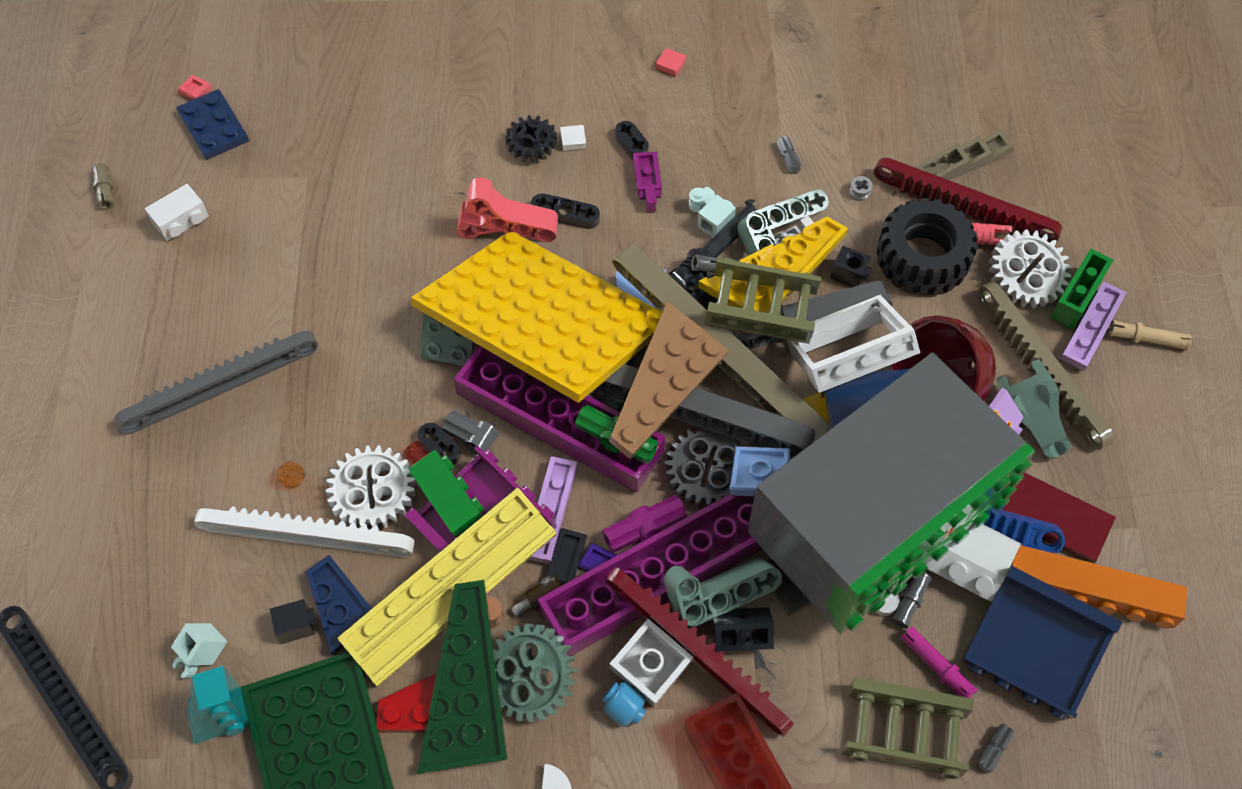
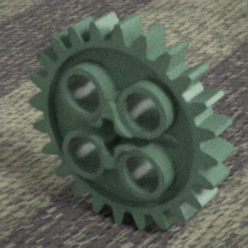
(550, 657)

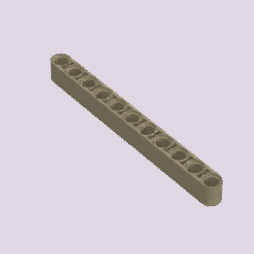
(740, 362)

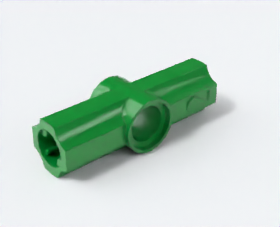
(602, 426)

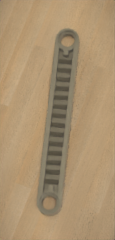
(1032, 348)

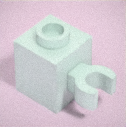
(197, 646)

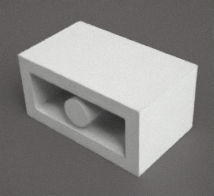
(177, 212)

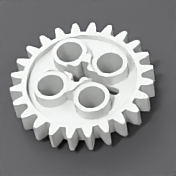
(1048, 284)
(345, 491)

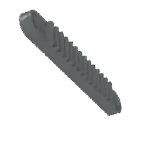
(215, 382)

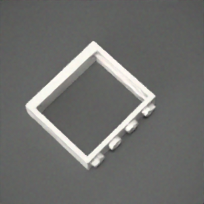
(864, 358)

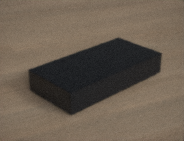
(567, 555)

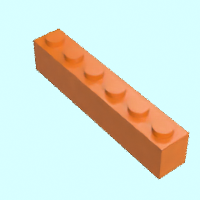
(1107, 587)

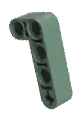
(783, 218)
(755, 577)

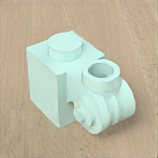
(711, 209)

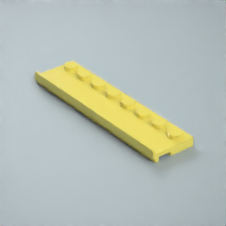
(421, 605)

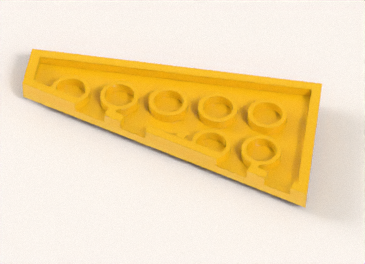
(795, 254)

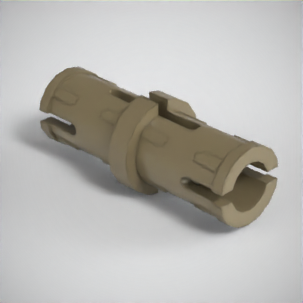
(102, 186)

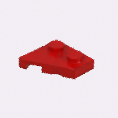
(407, 709)

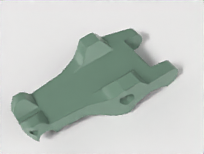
(1039, 405)

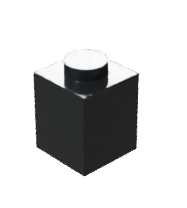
(293, 621)

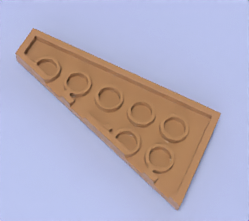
(670, 371)

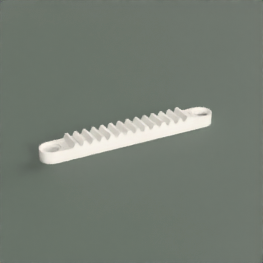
(304, 532)

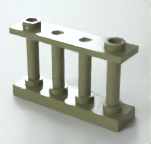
(757, 322)
(925, 704)

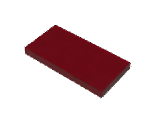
(1081, 523)

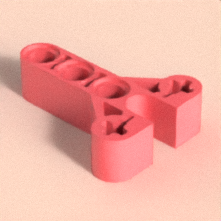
(490, 212)

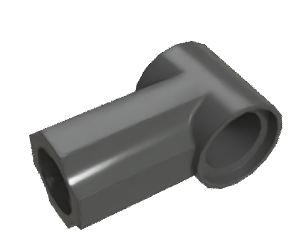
(469, 431)

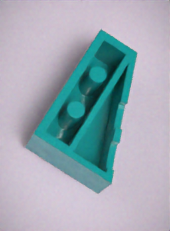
(215, 705)

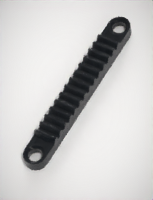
(64, 699)

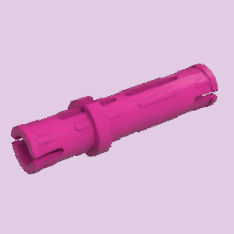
(948, 673)

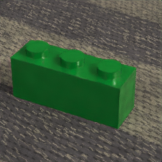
(1081, 288)
(447, 492)

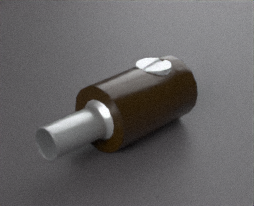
(532, 595)

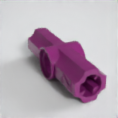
(644, 523)

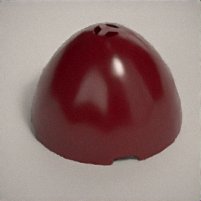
(957, 347)

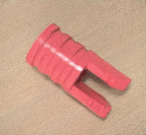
(986, 233)

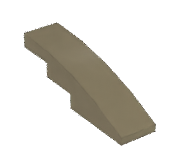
(966, 158)

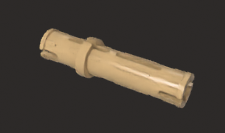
(1138, 332)

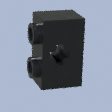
(743, 630)

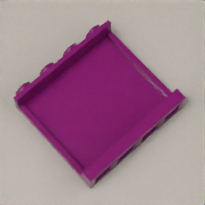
(488, 485)

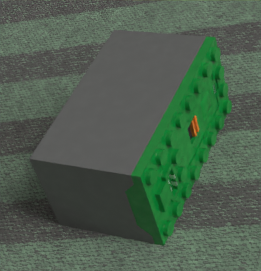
(887, 492)

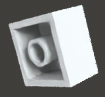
(651, 662)

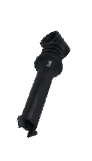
(713, 248)

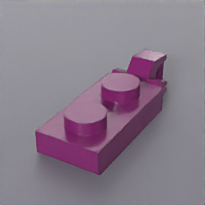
(648, 178)

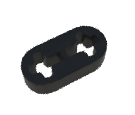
(627, 142)
(443, 440)

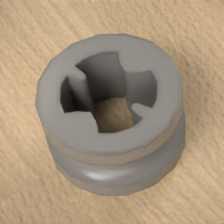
(862, 194)

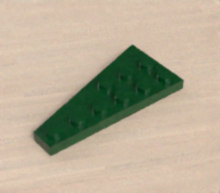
(465, 703)

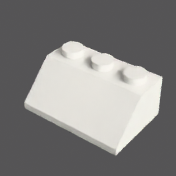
(978, 561)

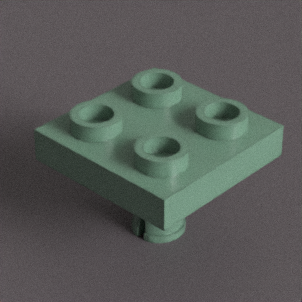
(443, 343)

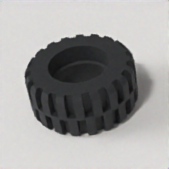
(929, 221)

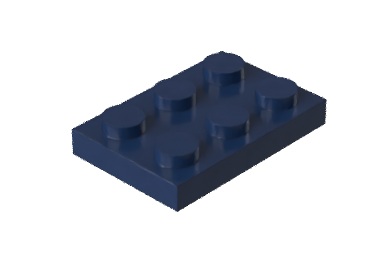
(212, 124)

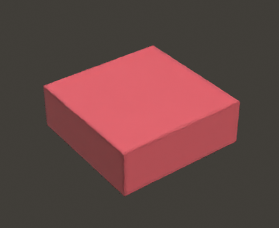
(670, 62)
(194, 88)

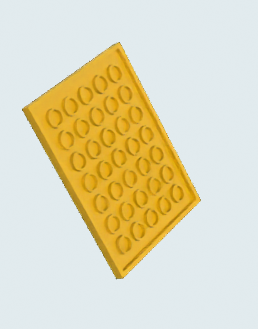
(541, 314)

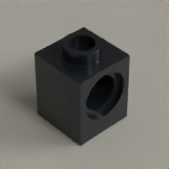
(843, 265)

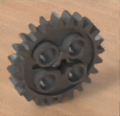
(684, 460)

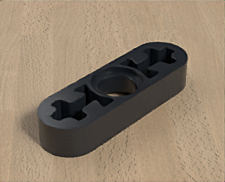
(570, 219)

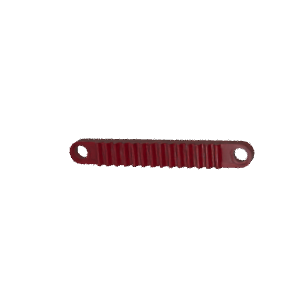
(965, 199)
(702, 654)

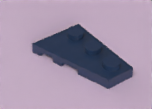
(336, 599)

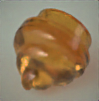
(290, 474)

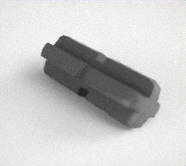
(790, 156)
(995, 748)

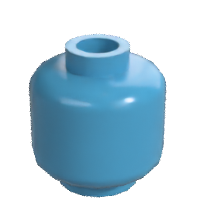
(624, 704)

